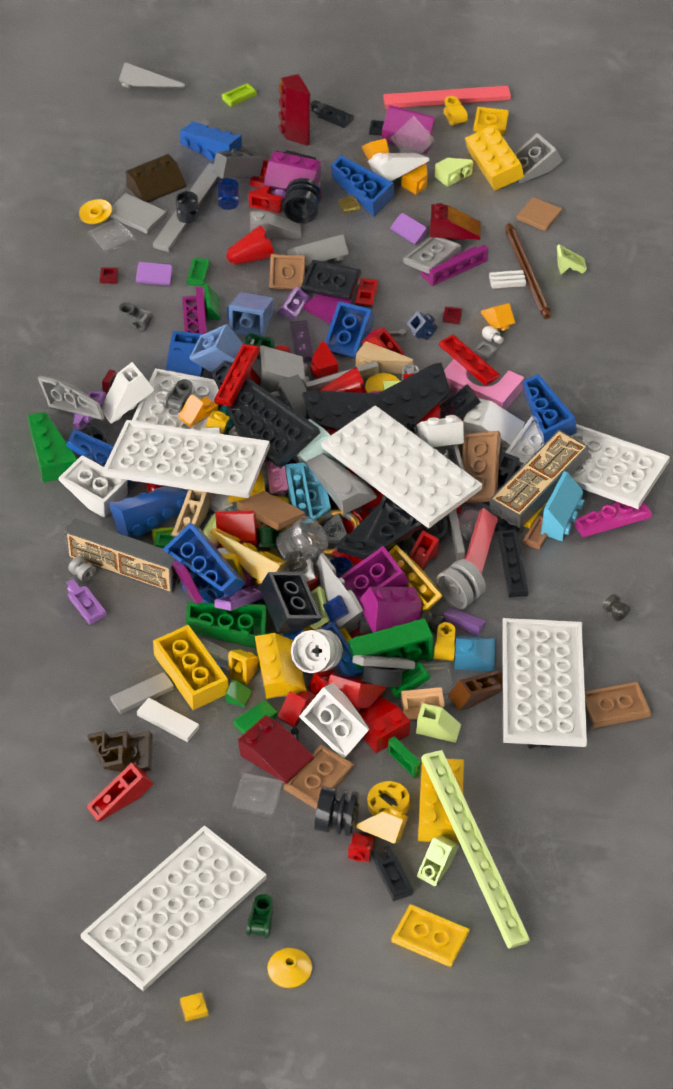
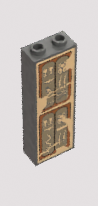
(538, 478)
(121, 555)

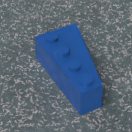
(148, 510)
(202, 557)

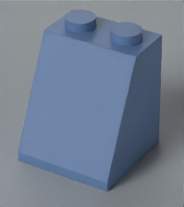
(250, 314)
(215, 348)

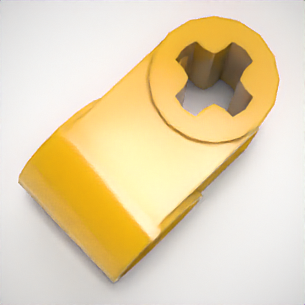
(454, 111)
(444, 642)

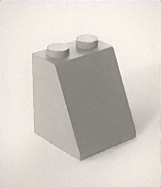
(278, 366)

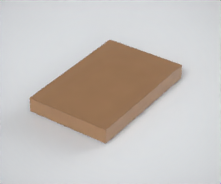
(271, 510)
(616, 705)
(324, 770)

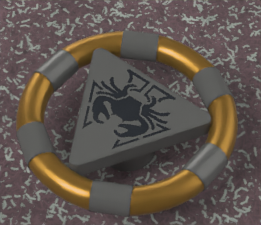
(334, 528)

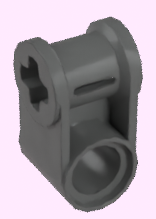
(133, 317)
(179, 395)

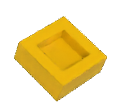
(194, 1006)

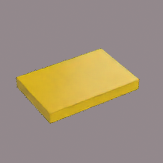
(430, 935)

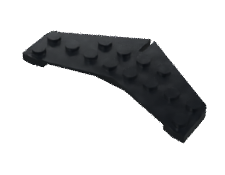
(403, 401)
(382, 527)

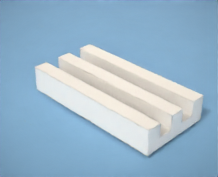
(507, 279)

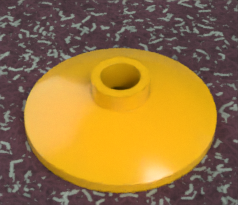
(95, 211)
(286, 975)

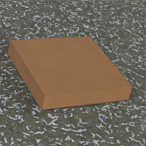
(539, 214)
(286, 271)

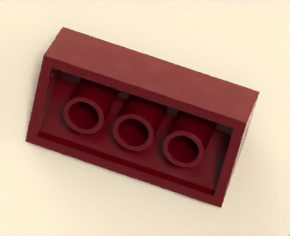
(294, 109)

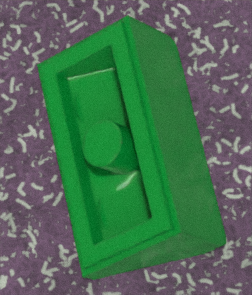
(212, 303)

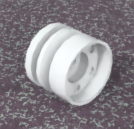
(306, 650)

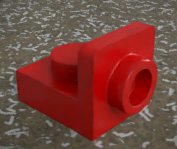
(320, 680)
(360, 847)

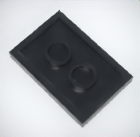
(331, 280)

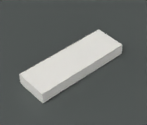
(168, 720)

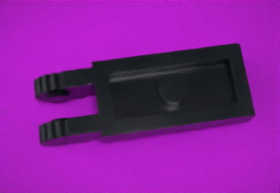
(392, 874)

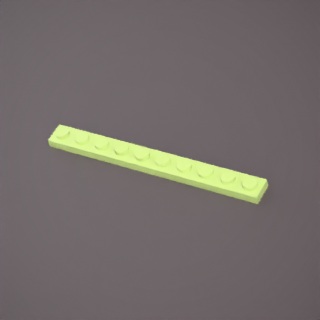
(475, 849)

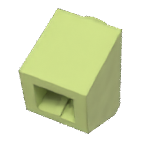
(453, 170)
(437, 723)
(437, 859)

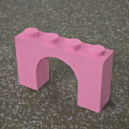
(501, 393)

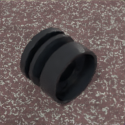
(302, 200)
(336, 811)

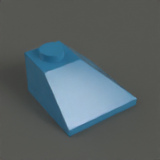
(474, 653)

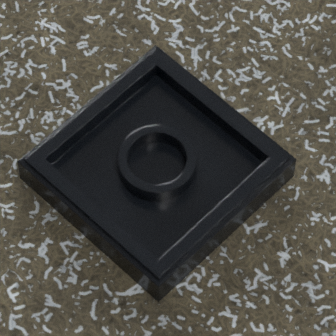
(460, 402)

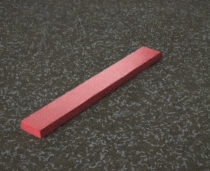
(438, 97)

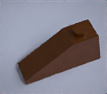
(476, 689)

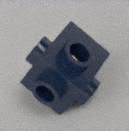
(422, 325)

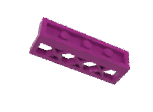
(457, 265)
(200, 312)

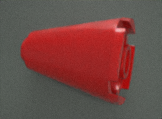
(250, 248)
(348, 382)

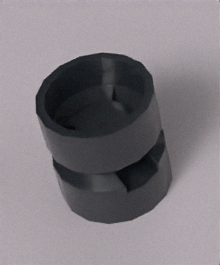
(187, 207)

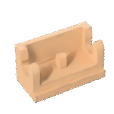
(412, 700)

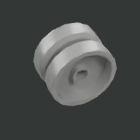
(461, 584)

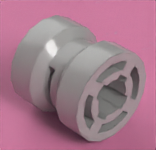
(81, 568)

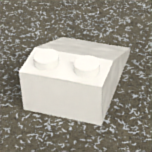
(395, 164)
(491, 417)
(441, 431)
(93, 489)
(335, 720)

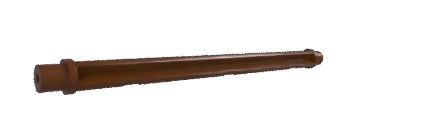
(528, 271)

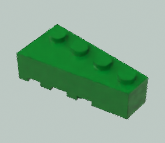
(49, 447)
(232, 626)
(403, 641)

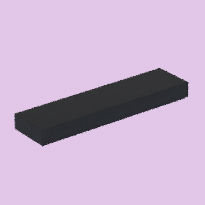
(512, 563)

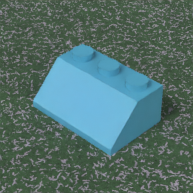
(562, 508)

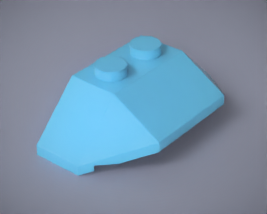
(306, 491)

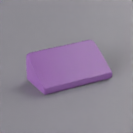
(409, 229)
(154, 273)
(293, 303)
(464, 621)

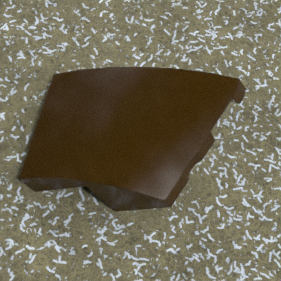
(121, 749)

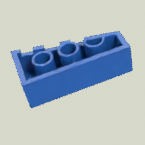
(208, 141)
(366, 186)
(547, 409)

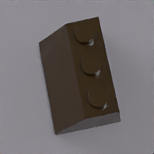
(155, 179)

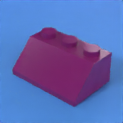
(397, 117)
(286, 167)
(390, 606)

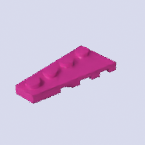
(611, 517)

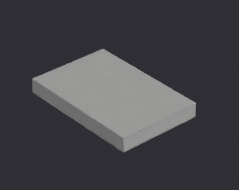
(137, 213)
(431, 254)

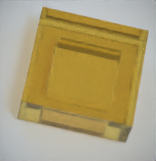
(348, 204)

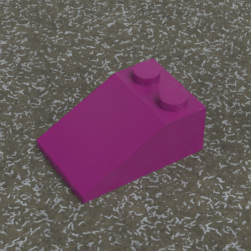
(374, 571)

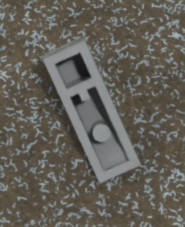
(275, 225)

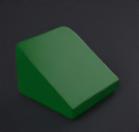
(237, 693)

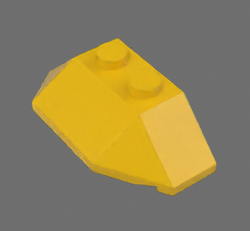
(425, 587)

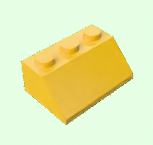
(277, 667)

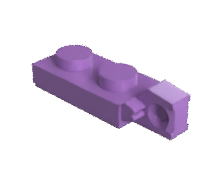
(81, 421)
(85, 602)

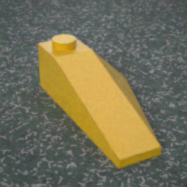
(254, 562)

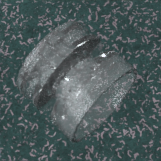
(305, 536)

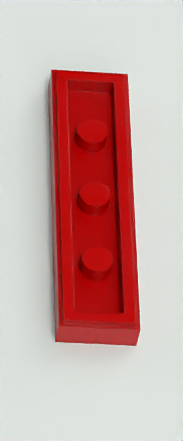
(469, 360)
(236, 375)

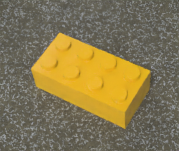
(494, 157)
(190, 667)
(432, 815)

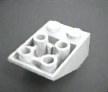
(125, 393)

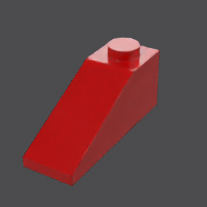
(120, 792)

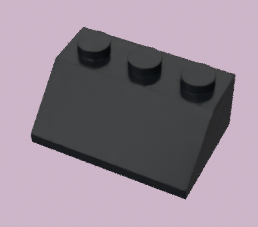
(289, 601)

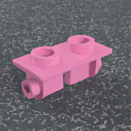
(277, 479)

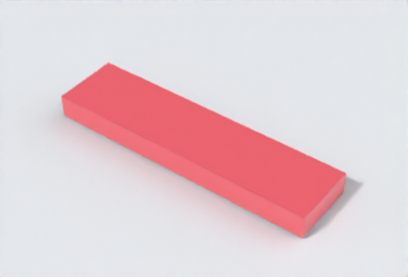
(481, 539)

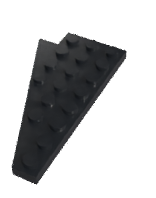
(266, 418)

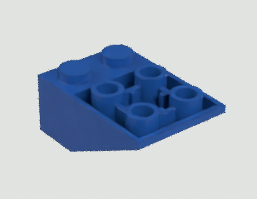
(179, 352)

